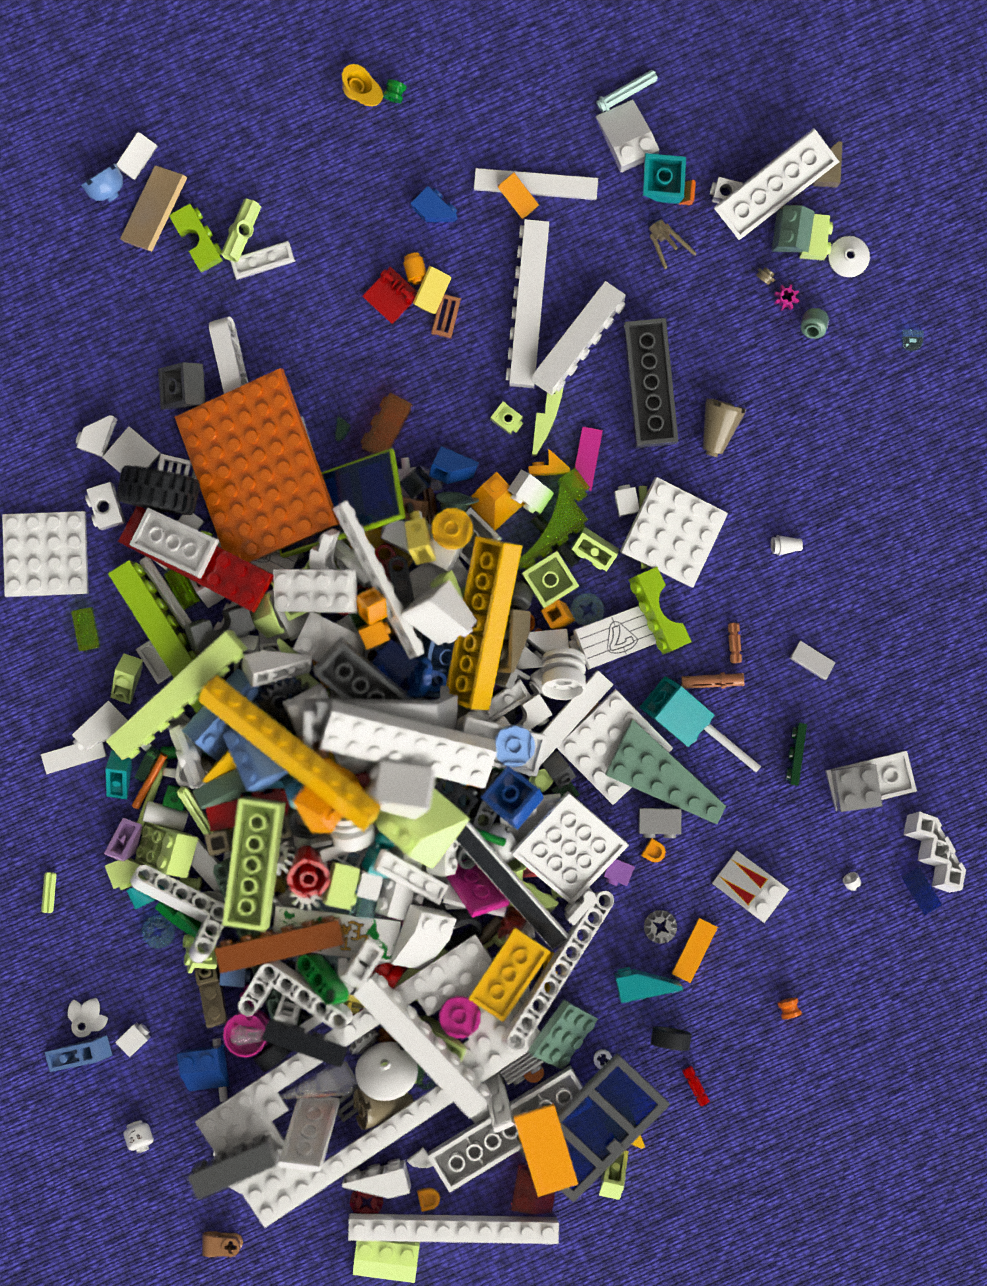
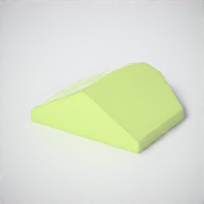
(265, 618)

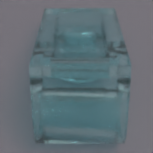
(365, 909)

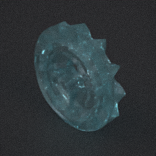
(585, 599)
(167, 934)

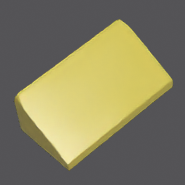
(432, 290)

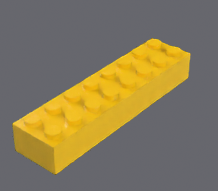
(489, 599)

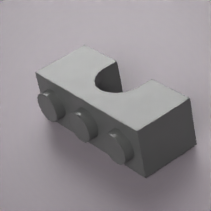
(202, 634)

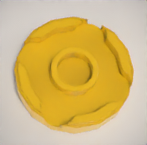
(452, 528)

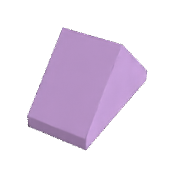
(124, 840)

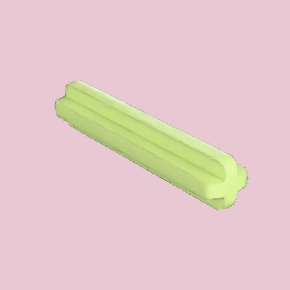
(194, 809)

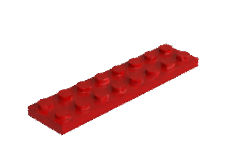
(223, 575)

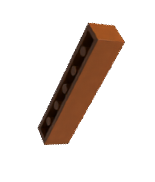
(280, 945)

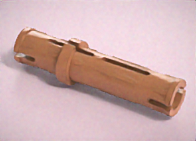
(719, 680)

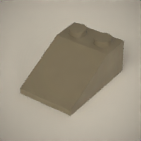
(514, 640)

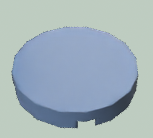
(514, 745)

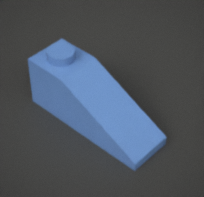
(78, 1054)

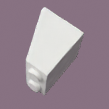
(440, 614)
(402, 788)

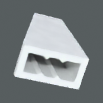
(395, 535)

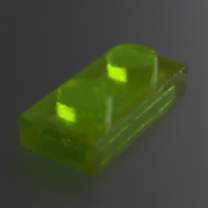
(182, 589)
(85, 629)

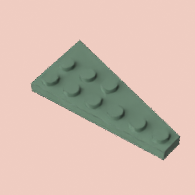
(653, 770)

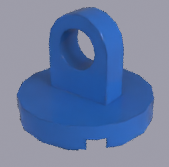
(421, 678)

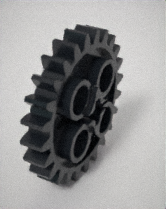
(282, 690)

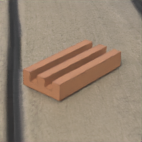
(442, 333)

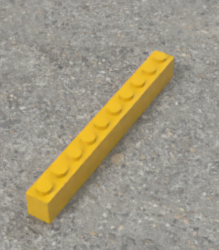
(289, 753)

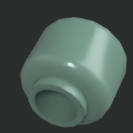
(814, 323)

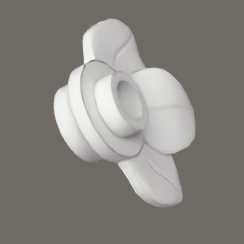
(87, 1014)

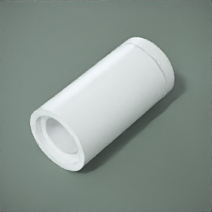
(165, 816)

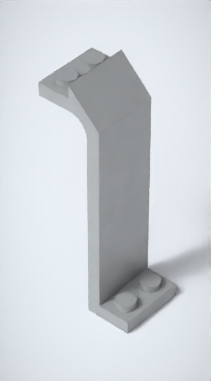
(437, 712)

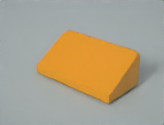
(518, 195)

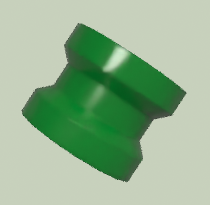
(394, 91)

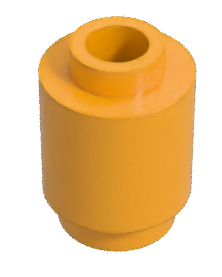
(414, 268)

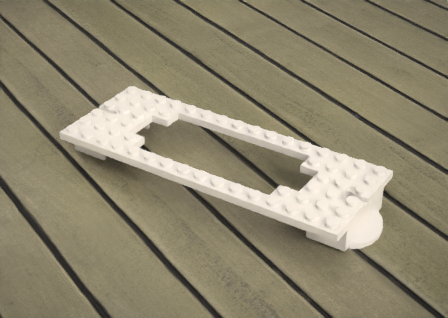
(257, 1105)

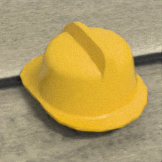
(361, 86)

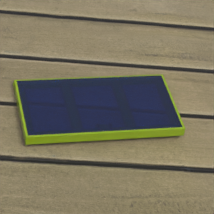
(369, 487)

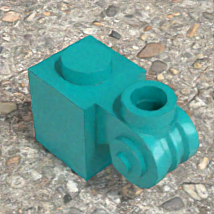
(380, 842)

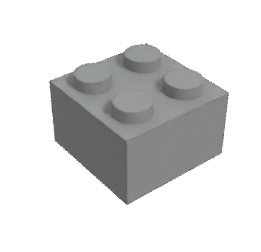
(856, 787)

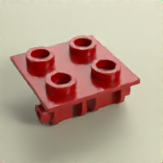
(390, 295)

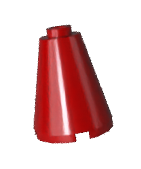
(308, 873)

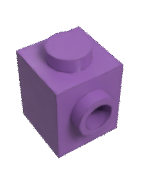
(619, 872)

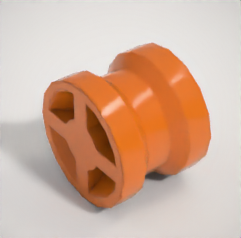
(789, 1008)

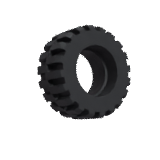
(158, 490)

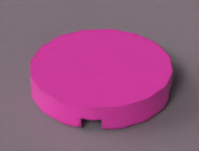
(459, 1017)

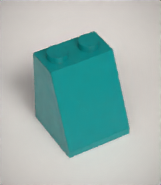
(677, 711)

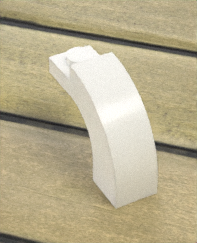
(323, 554)

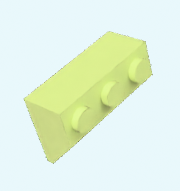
(387, 1260)

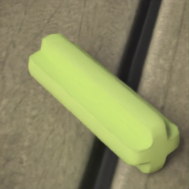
(48, 892)

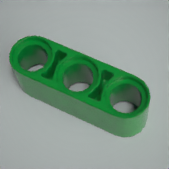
(322, 979)

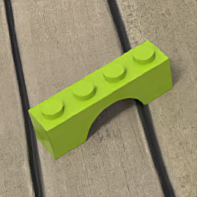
(667, 633)

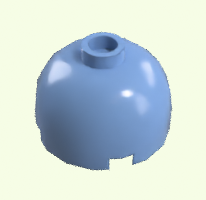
(104, 184)

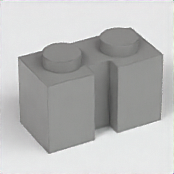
(659, 821)

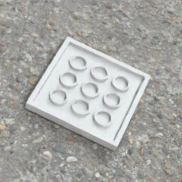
(673, 532)
(45, 554)
(596, 739)
(569, 848)

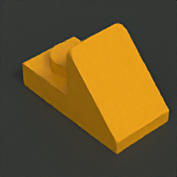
(554, 467)

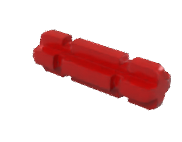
(695, 1086)

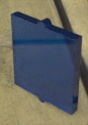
(394, 662)

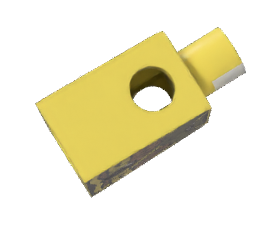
(419, 539)

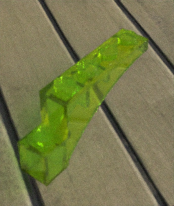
(565, 518)

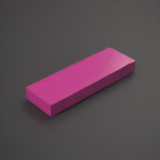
(588, 454)

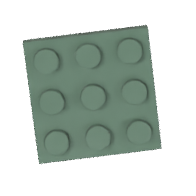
(563, 1035)

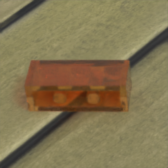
(387, 424)

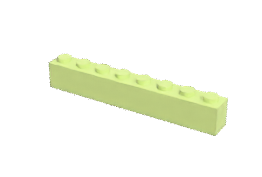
(176, 695)

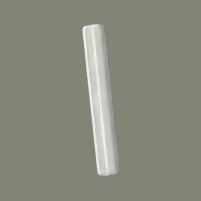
(165, 591)

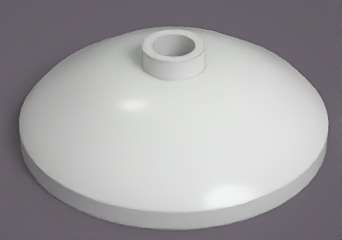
(389, 1080)

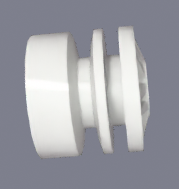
(563, 674)
(350, 838)

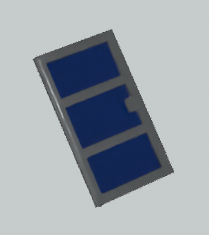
(606, 1120)

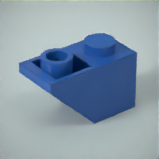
(432, 207)
(452, 467)

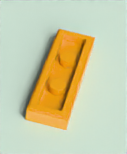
(694, 950)

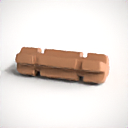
(734, 643)

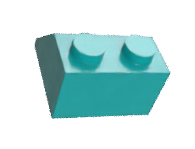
(664, 178)

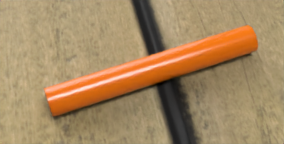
(149, 780)

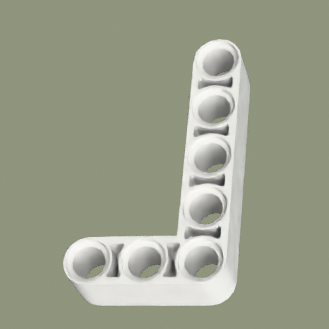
(185, 905)
(293, 992)

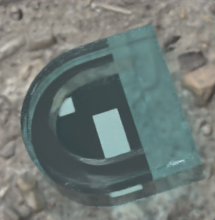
(912, 339)

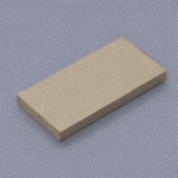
(153, 208)

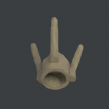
(662, 231)

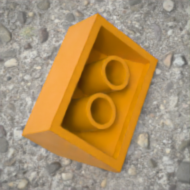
(315, 811)

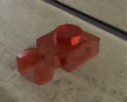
(511, 920)

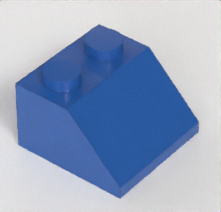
(513, 797)
(203, 1067)

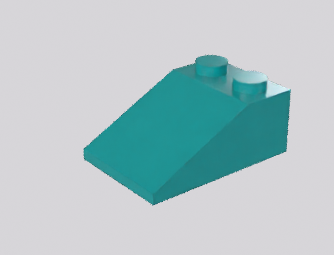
(639, 985)

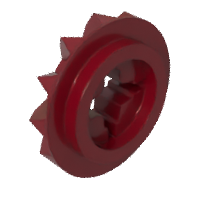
(356, 1202)

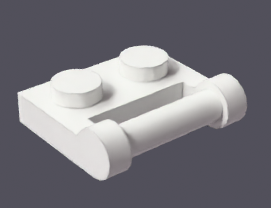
(580, 906)

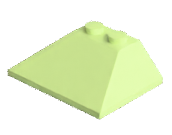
(429, 834)

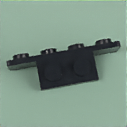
(308, 1044)

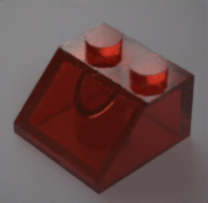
(525, 1195)

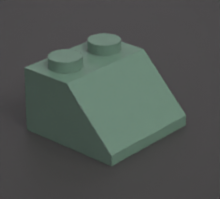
(793, 229)

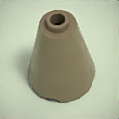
(720, 425)
(373, 1111)

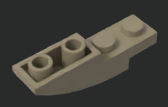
(211, 996)

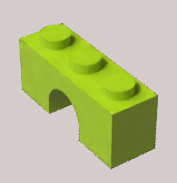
(188, 221)

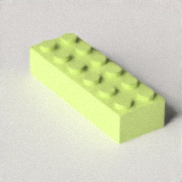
(254, 863)

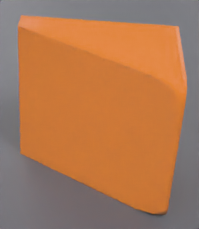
(689, 193)

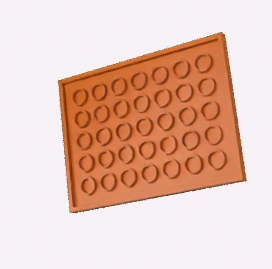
(257, 468)

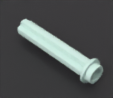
(627, 90)

